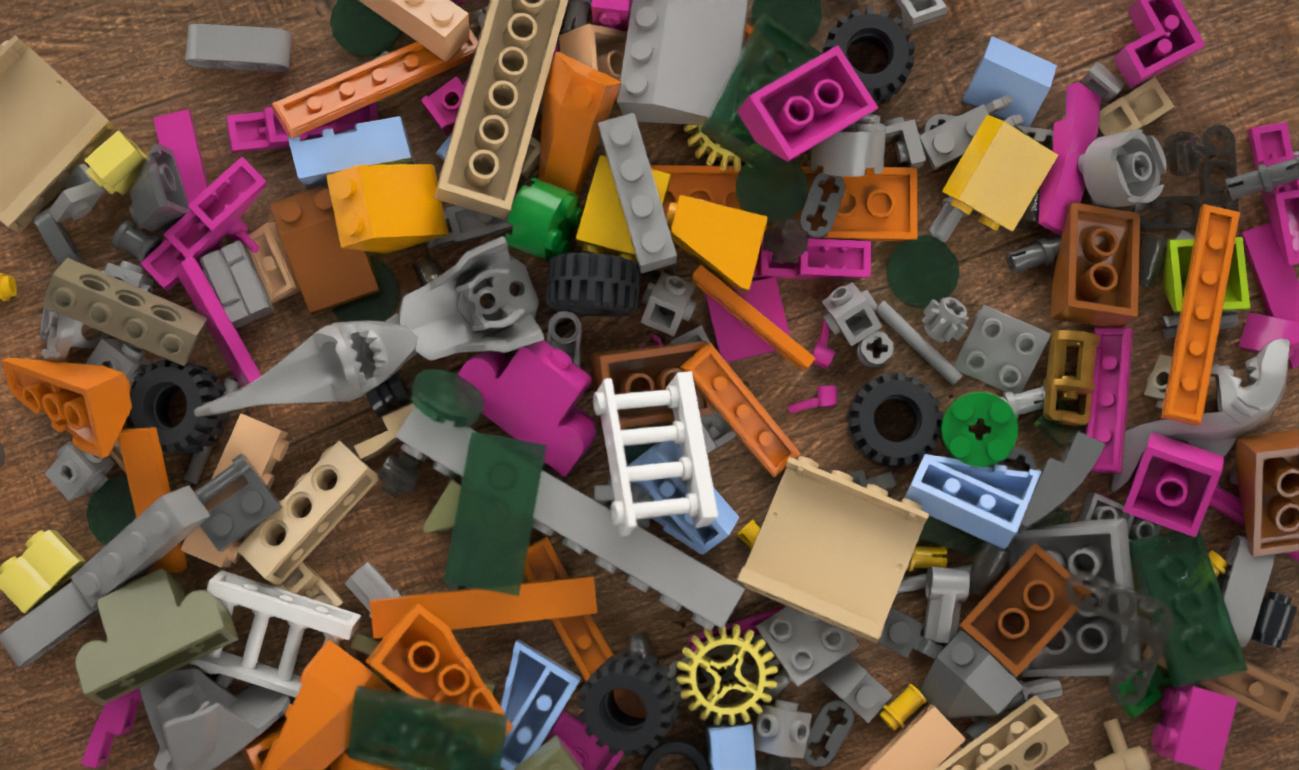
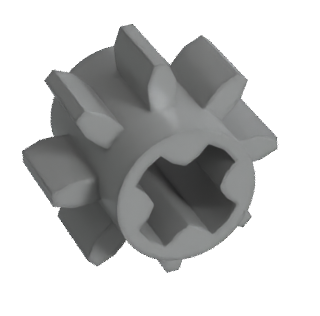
(945, 319)

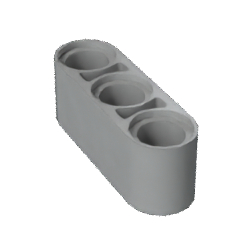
(238, 47)
(1244, 586)
(47, 625)

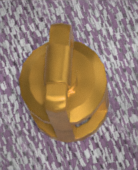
(1070, 386)

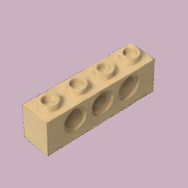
(327, 510)
(1015, 743)

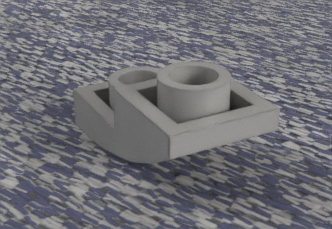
(1099, 508)

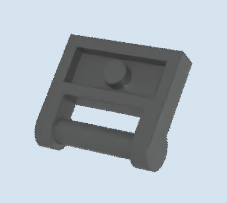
(240, 511)

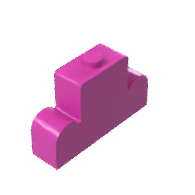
(535, 399)

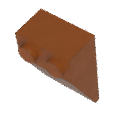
(313, 246)
(1097, 267)
(645, 371)
(1269, 490)
(1023, 610)

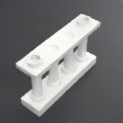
(685, 431)
(265, 603)

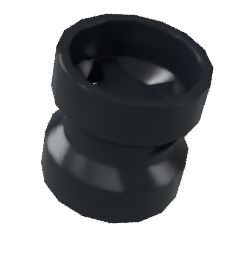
(389, 392)

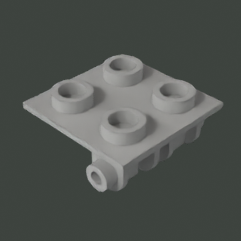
(1001, 350)
(804, 643)

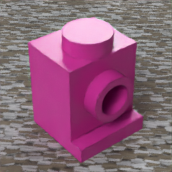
(438, 109)

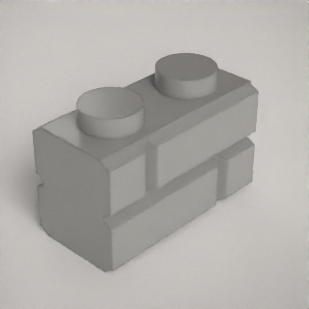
(236, 284)

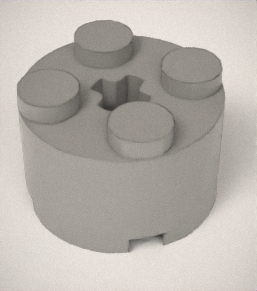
(852, 149)
(1123, 169)

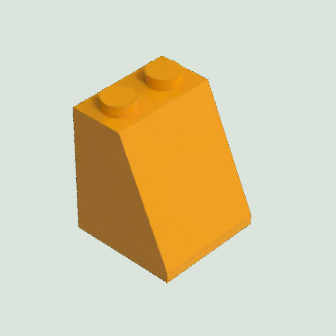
(386, 207)
(718, 238)

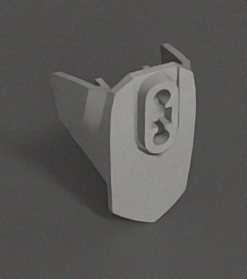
(449, 312)
(202, 721)

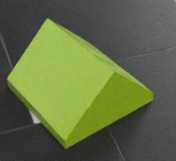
(1176, 271)

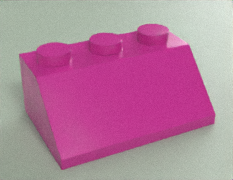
(807, 105)

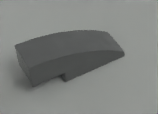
(1061, 478)

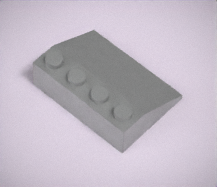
(679, 57)
(1087, 641)

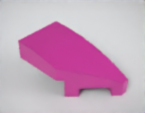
(1263, 329)

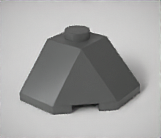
(158, 191)
(969, 681)

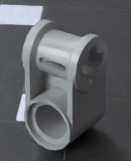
(569, 345)

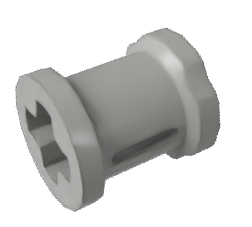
(866, 356)

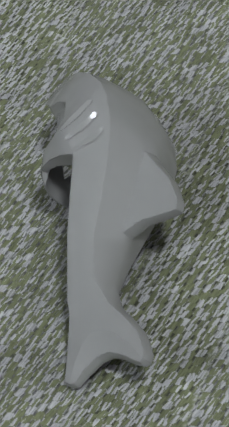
(330, 366)
(1238, 410)

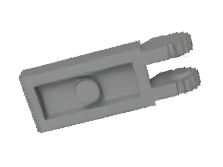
(952, 138)
(469, 226)

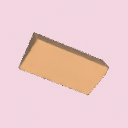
(273, 263)

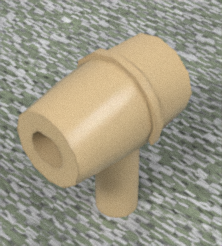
(1123, 757)

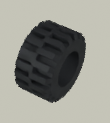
(888, 37)
(593, 284)
(151, 402)
(925, 413)
(610, 722)

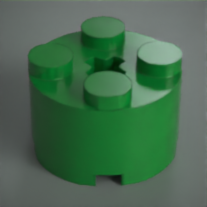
(543, 219)
(994, 414)

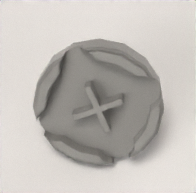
(61, 334)

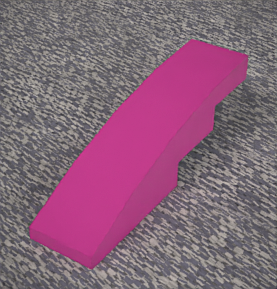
(264, 131)
(1070, 140)
(1270, 146)
(207, 222)
(822, 261)
(115, 718)

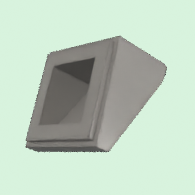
(1102, 82)

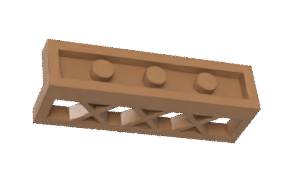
(1253, 688)

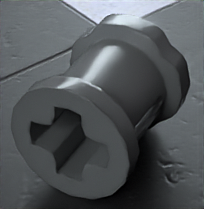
(135, 240)

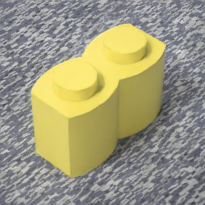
(116, 164)
(39, 570)

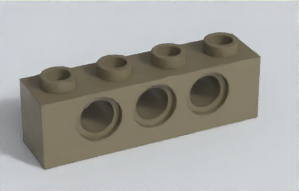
(124, 311)

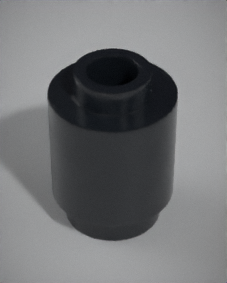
(1274, 620)

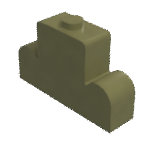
(150, 634)

